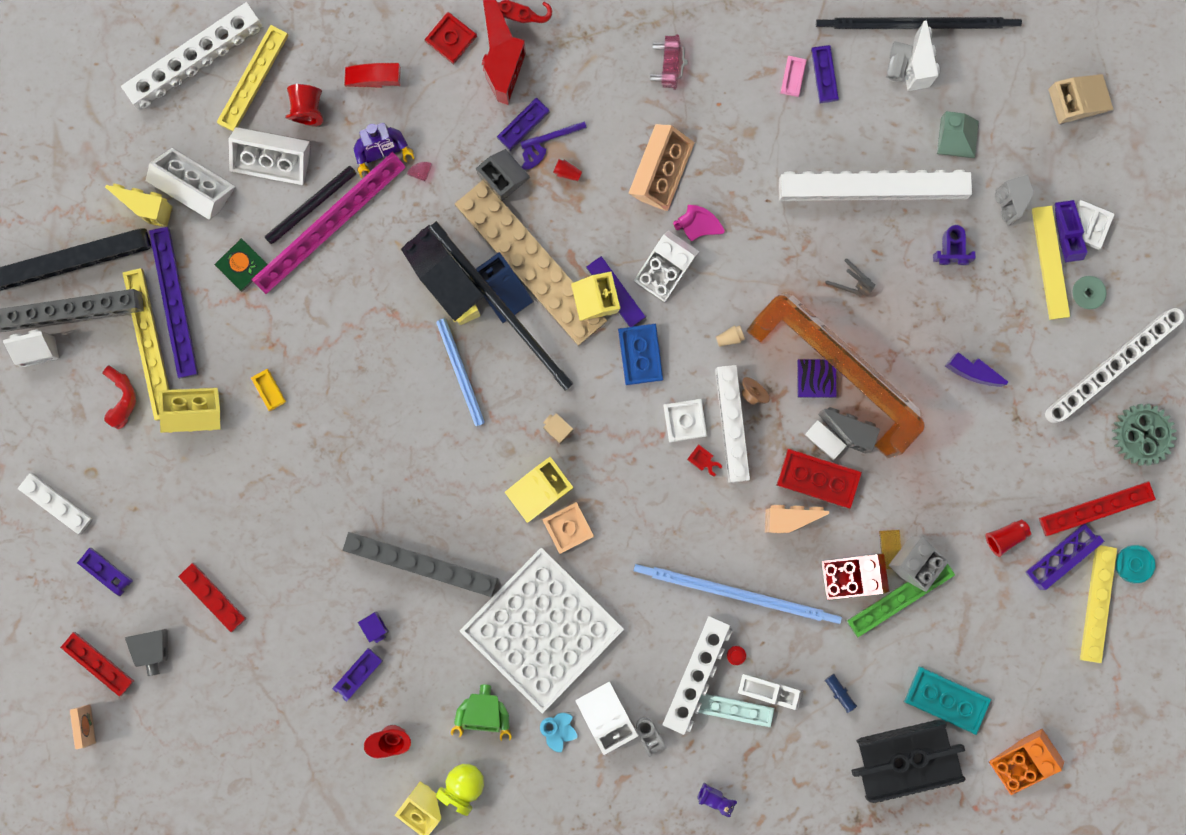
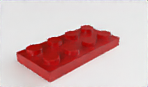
(818, 478)

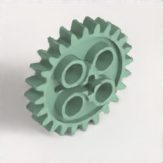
(1134, 448)

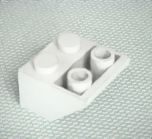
(31, 348)

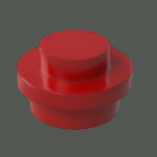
(736, 655)

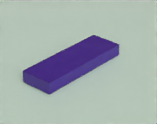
(824, 74)
(523, 124)

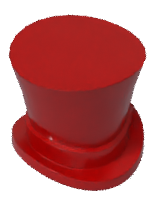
(304, 104)

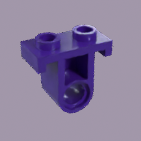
(954, 249)

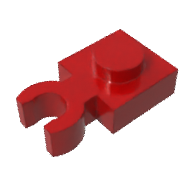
(702, 458)

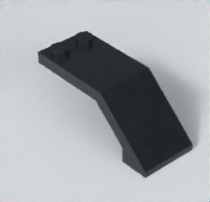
(441, 274)

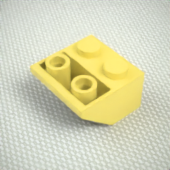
(595, 296)

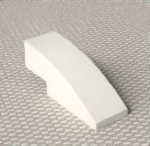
(770, 692)

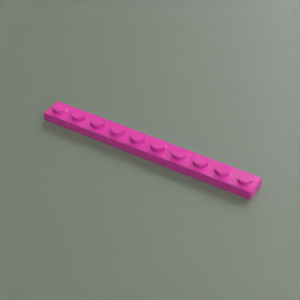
(328, 223)

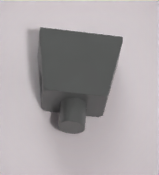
(149, 649)

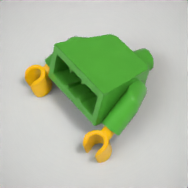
(482, 713)

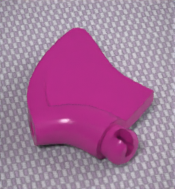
(698, 222)

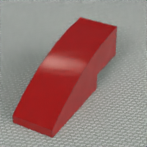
(373, 75)

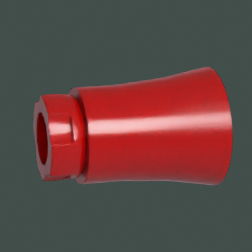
(1007, 537)

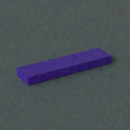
(628, 308)

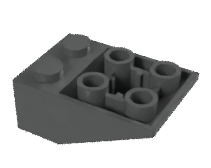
(852, 432)

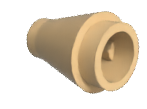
(731, 336)

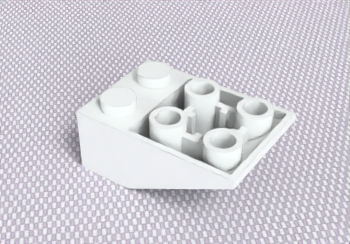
(922, 68)
(666, 265)
(606, 718)

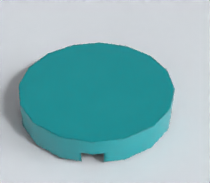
(1135, 564)

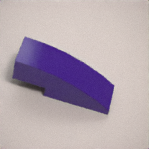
(1070, 231)
(975, 371)

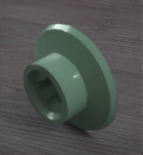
(1095, 287)

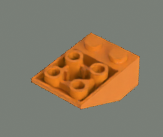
(1027, 762)

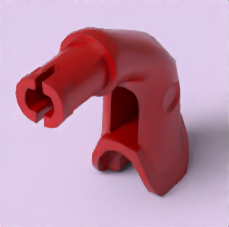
(118, 416)

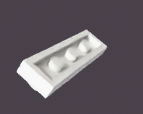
(55, 503)

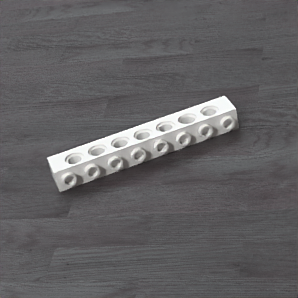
(181, 56)

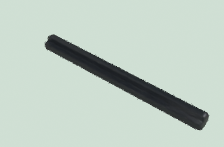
(310, 205)

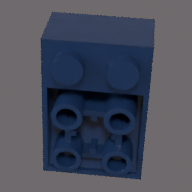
(505, 284)

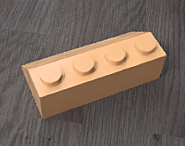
(661, 166)

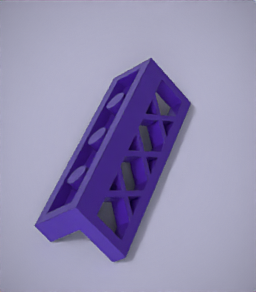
(1069, 562)

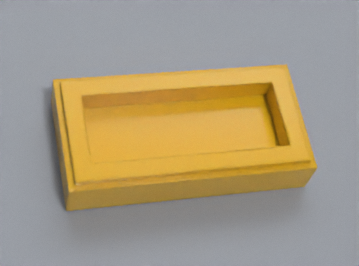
(268, 390)

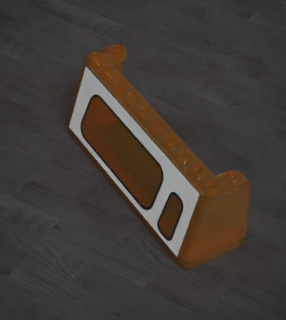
(905, 414)

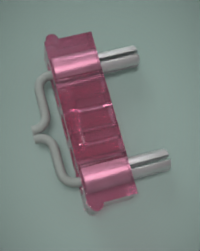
(670, 62)

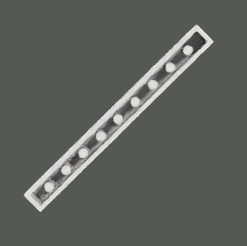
(875, 185)

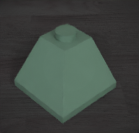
(957, 135)

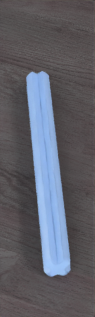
(460, 372)

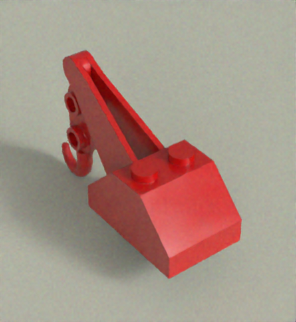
(506, 52)

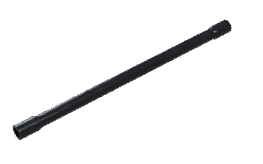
(441, 235)

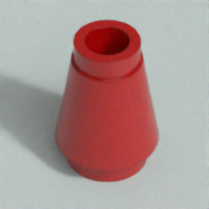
(567, 170)

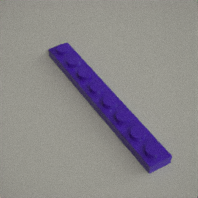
(173, 302)

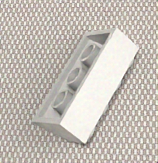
(268, 155)
(189, 183)

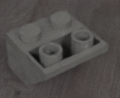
(502, 174)

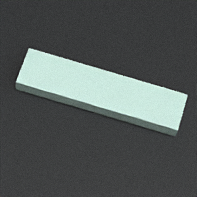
(736, 710)

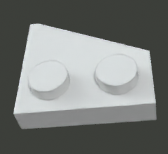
(1095, 223)

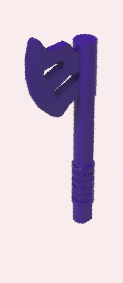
(526, 145)

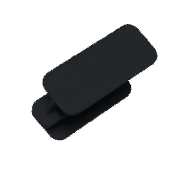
(935, 770)

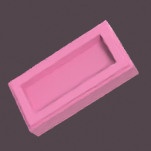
(793, 76)

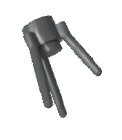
(864, 284)

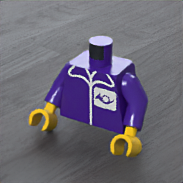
(378, 142)

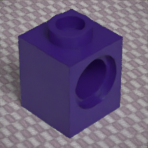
(373, 627)

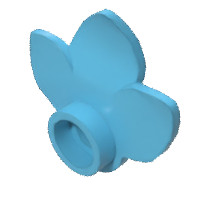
(561, 732)

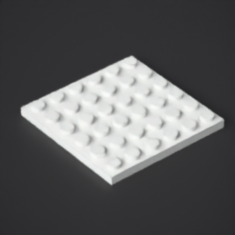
(541, 630)

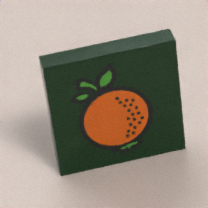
(240, 264)

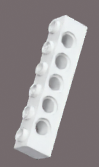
(672, 718)

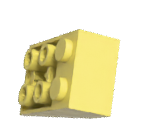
(150, 207)
(539, 489)

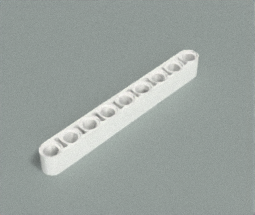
(1120, 359)

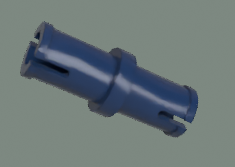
(840, 693)

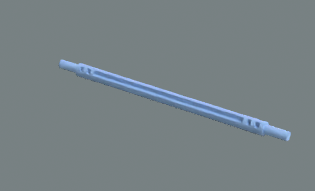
(739, 594)

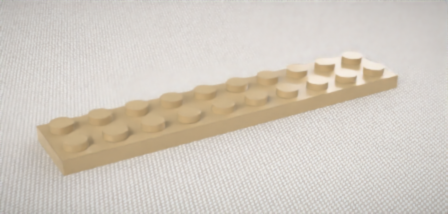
(527, 259)

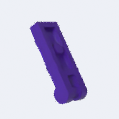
(104, 571)
(358, 674)

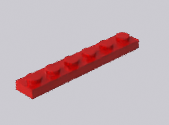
(1097, 508)

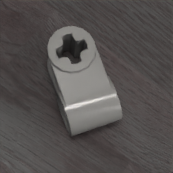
(651, 739)

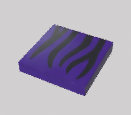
(815, 379)

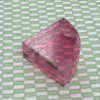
(420, 170)

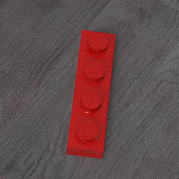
(212, 597)
(97, 664)

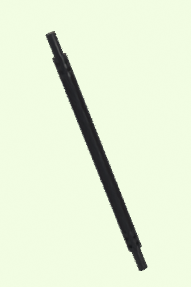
(916, 22)

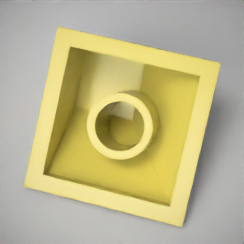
(420, 810)

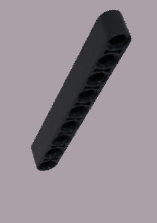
(74, 258)

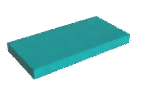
(947, 700)

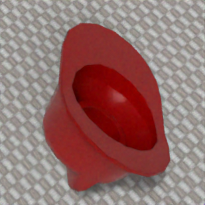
(388, 742)

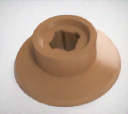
(754, 392)

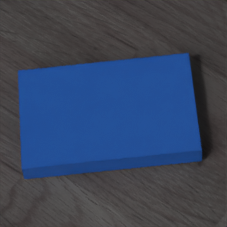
(640, 354)

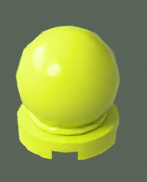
(463, 786)

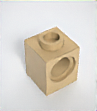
(557, 428)

